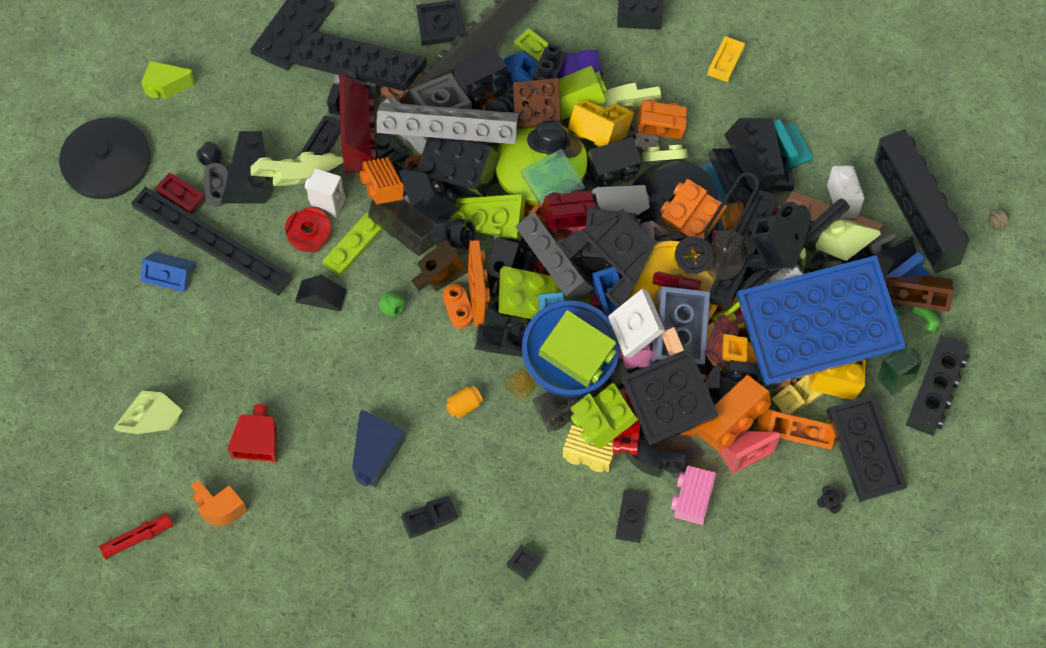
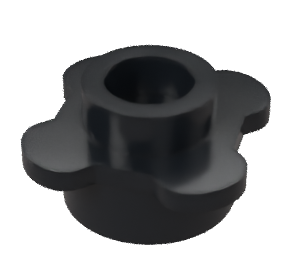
(831, 492)

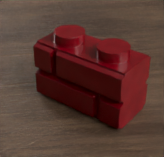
(567, 209)

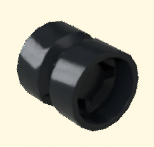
(456, 231)

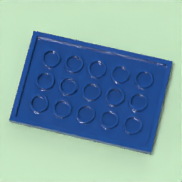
(820, 320)

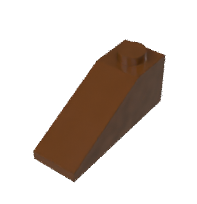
(921, 291)

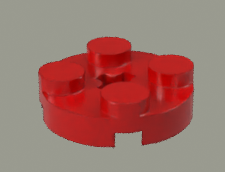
(308, 241)

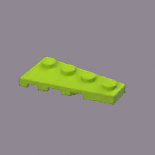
(493, 214)

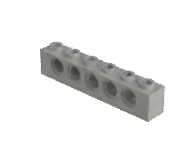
(447, 123)

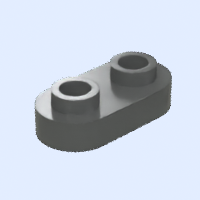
(214, 186)

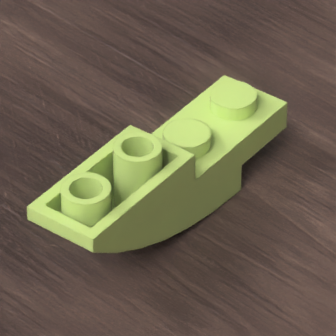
(629, 96)
(296, 171)

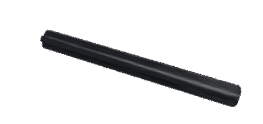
(814, 230)

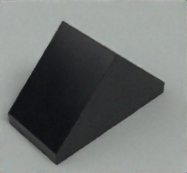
(321, 293)

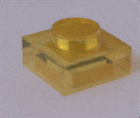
(521, 385)

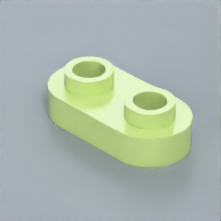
(655, 154)

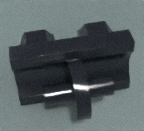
(549, 63)

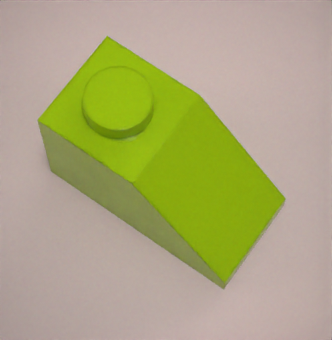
(166, 80)

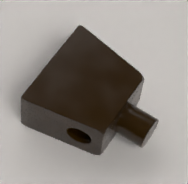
(439, 268)

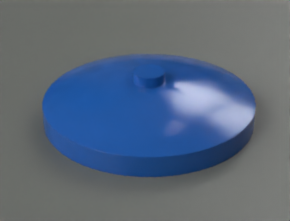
(545, 373)

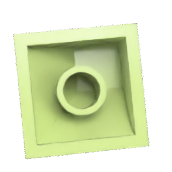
(846, 238)
(149, 413)

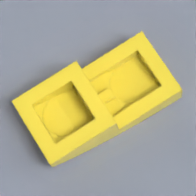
(796, 397)

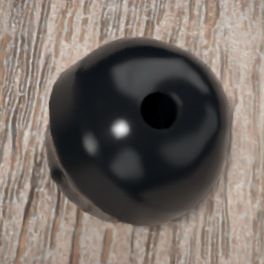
(209, 153)

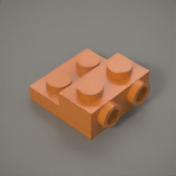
(691, 210)

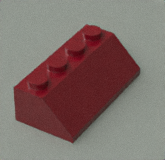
(356, 124)

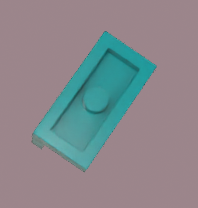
(792, 144)

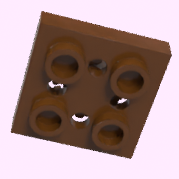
(538, 107)

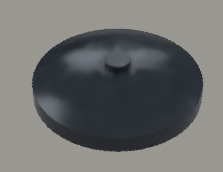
(104, 158)
(661, 183)

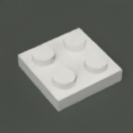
(636, 323)

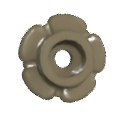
(998, 220)

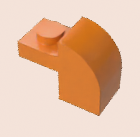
(221, 508)

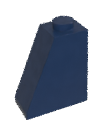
(374, 448)

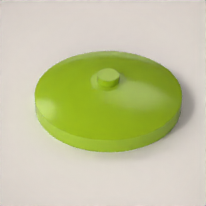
(520, 156)

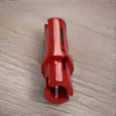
(137, 535)

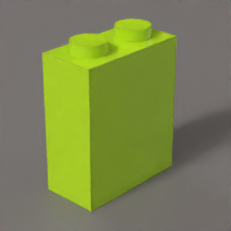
(581, 86)
(578, 349)

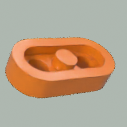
(457, 305)

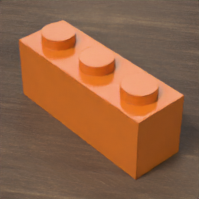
(736, 413)

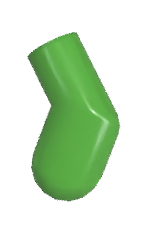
(931, 317)

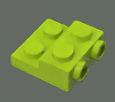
(603, 416)

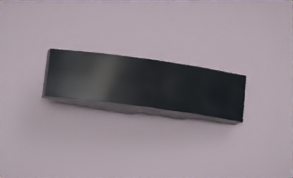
(498, 340)

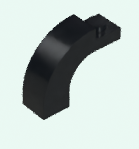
(653, 460)

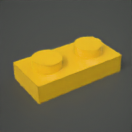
(726, 59)

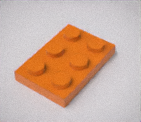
(477, 278)

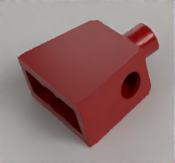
(255, 436)

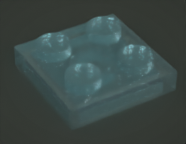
(552, 175)

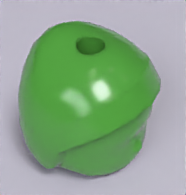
(391, 304)

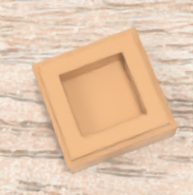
(672, 341)

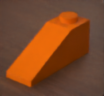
(797, 428)

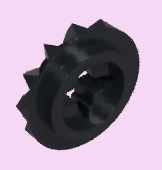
(700, 247)

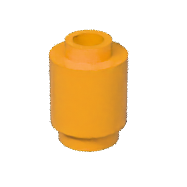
(464, 402)

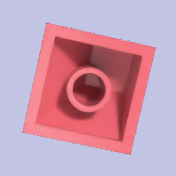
(749, 448)

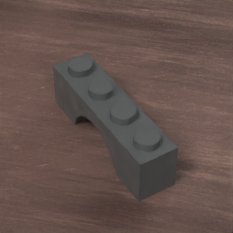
(557, 263)

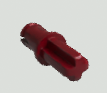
(675, 281)

